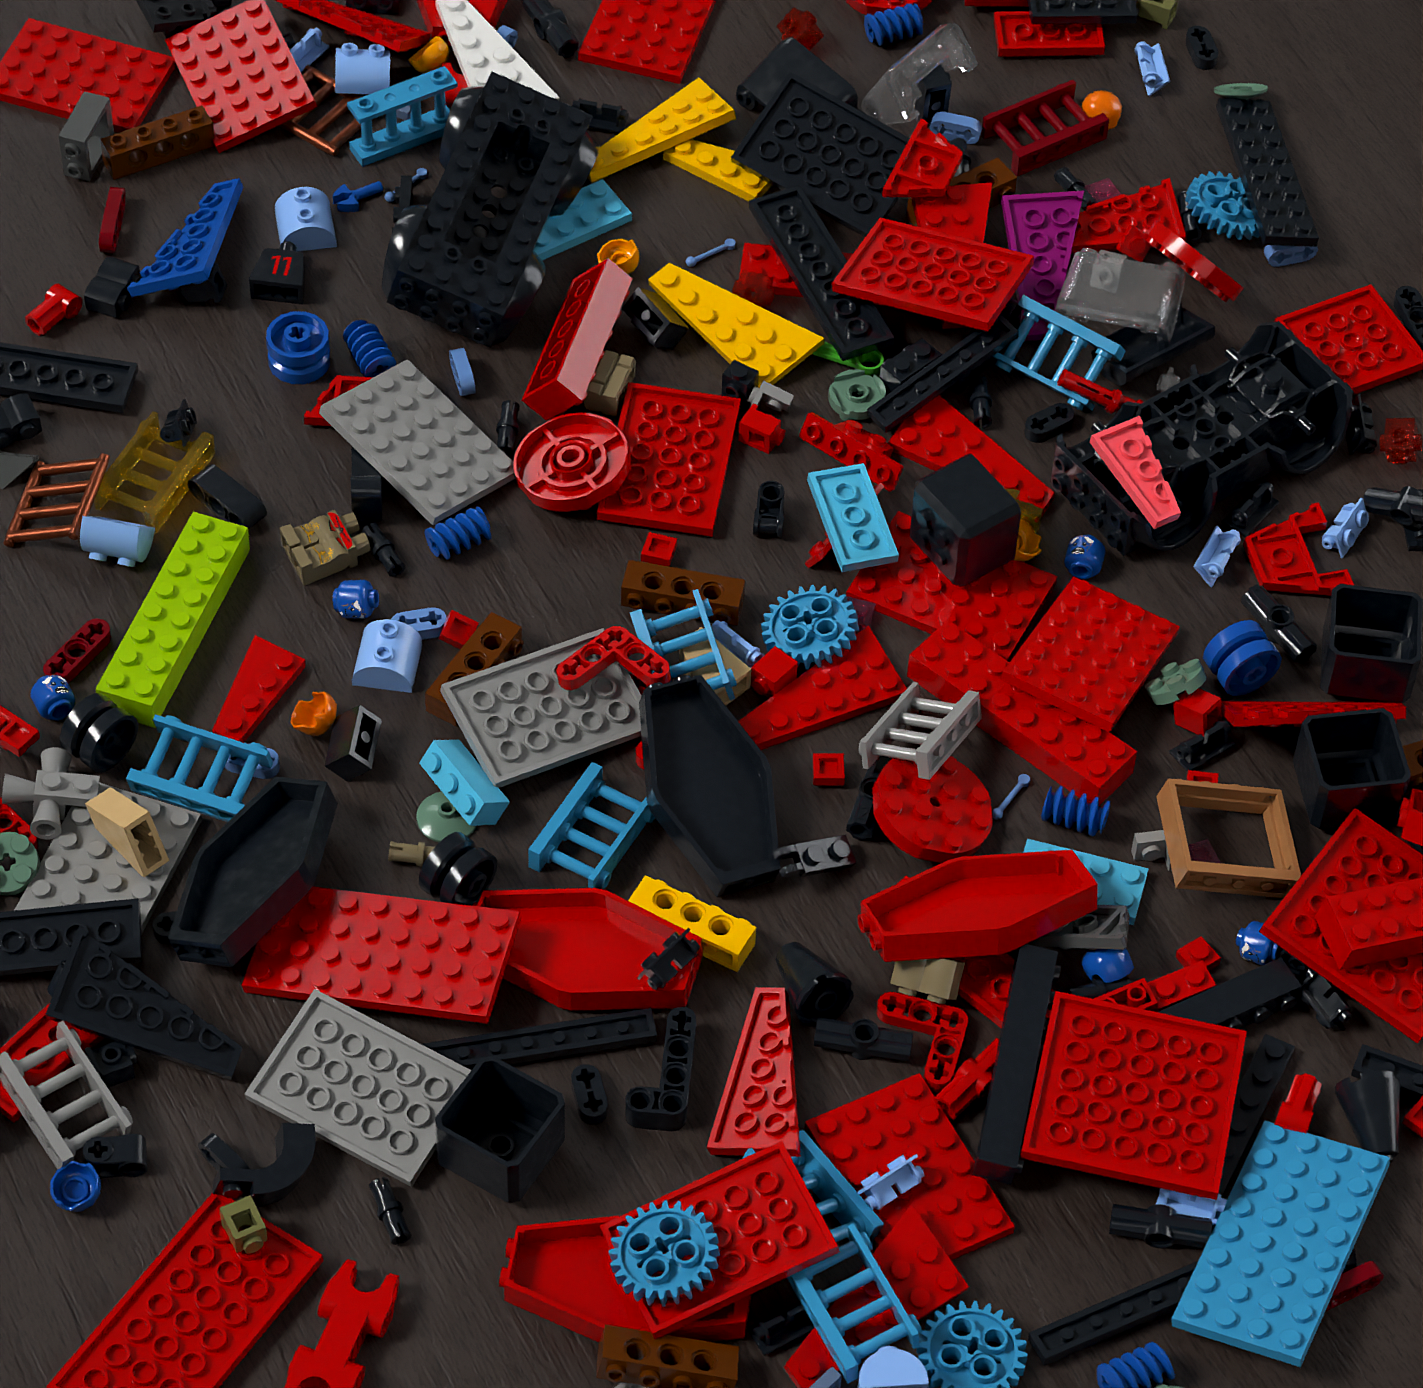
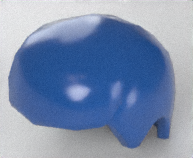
(1108, 964)
(75, 1186)

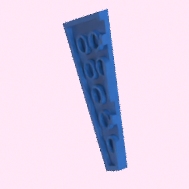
(192, 251)

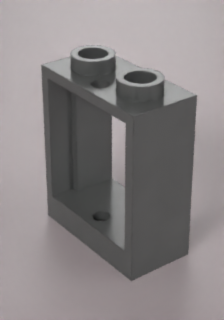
(82, 134)

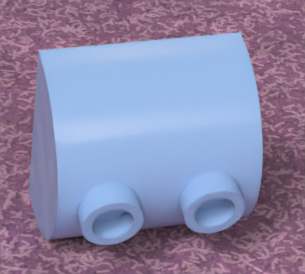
(361, 69)
(305, 219)
(115, 538)
(388, 656)
(892, 1369)

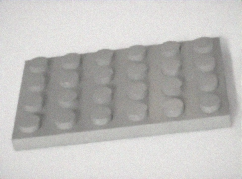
(419, 441)
(529, 724)
(88, 869)
(358, 1086)

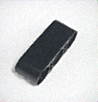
(226, 497)

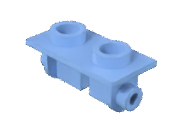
(308, 48)
(1152, 66)
(1347, 527)
(1216, 554)
(736, 644)
(901, 1173)
(1192, 1205)

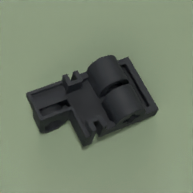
(178, 15)

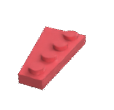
(1132, 462)

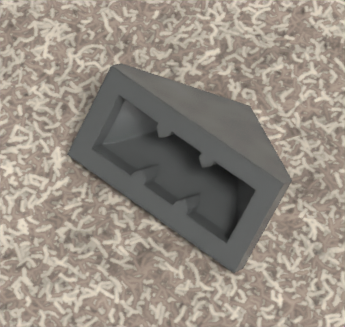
(14, 465)

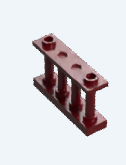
(1045, 148)

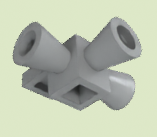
(51, 792)

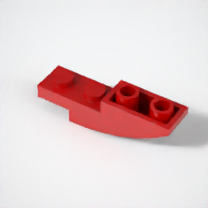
(1164, 990)

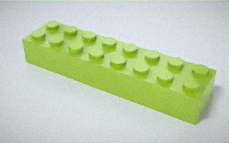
(175, 616)

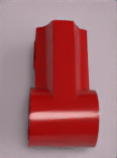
(58, 303)
(1297, 1110)

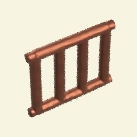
(311, 135)
(79, 509)

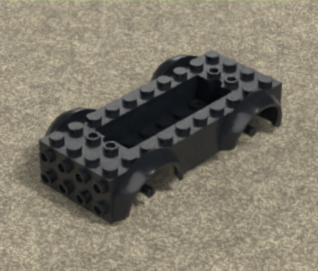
(491, 139)
(1285, 416)

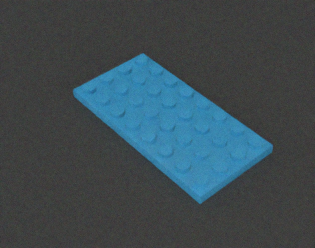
(1281, 1243)

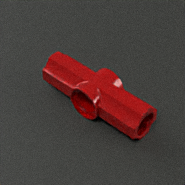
(969, 1082)

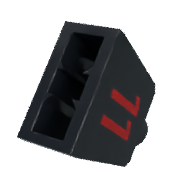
(279, 275)

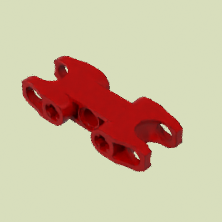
(350, 1318)

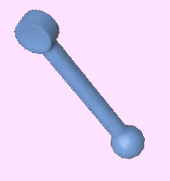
(421, 173)
(729, 245)
(1023, 781)

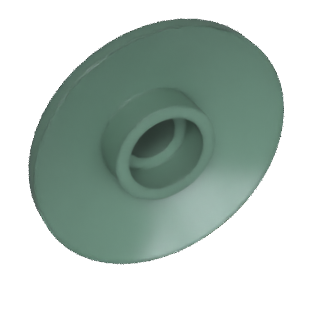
(1241, 91)
(439, 824)

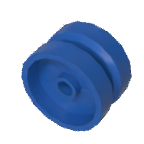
(298, 347)
(1242, 657)

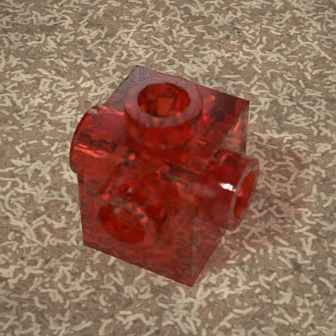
(797, 25)
(760, 283)
(1401, 440)

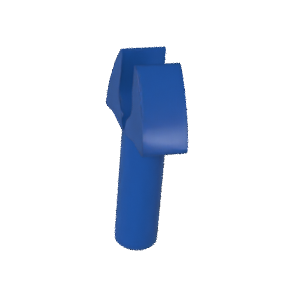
(351, 197)

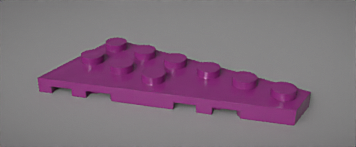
(1043, 228)

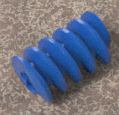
(893, 22)
(368, 348)
(458, 532)
(1075, 811)
(1136, 1368)

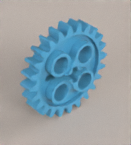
(1222, 205)
(811, 625)
(678, 1274)
(981, 1328)

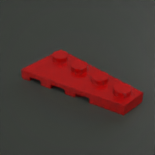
(257, 688)

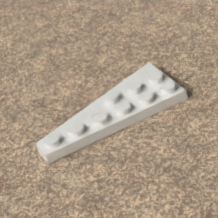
(483, 49)

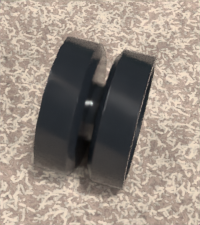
(98, 732)
(457, 870)

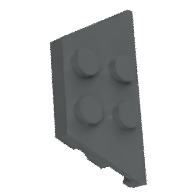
(1097, 930)

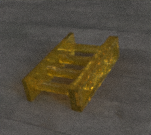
(168, 491)

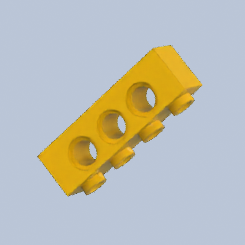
(683, 907)

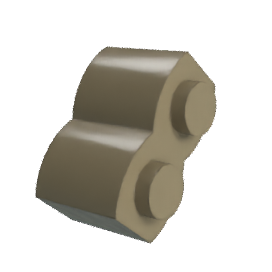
(935, 977)

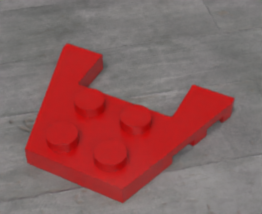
(1283, 560)

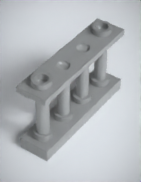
(935, 746)
(46, 1123)

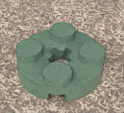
(852, 381)
(1176, 680)
(26, 866)

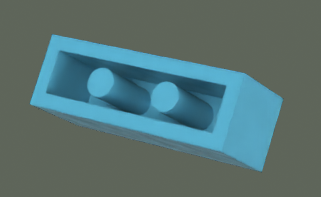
(464, 782)

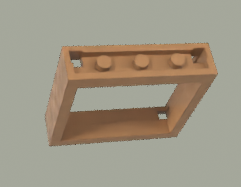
(1228, 877)

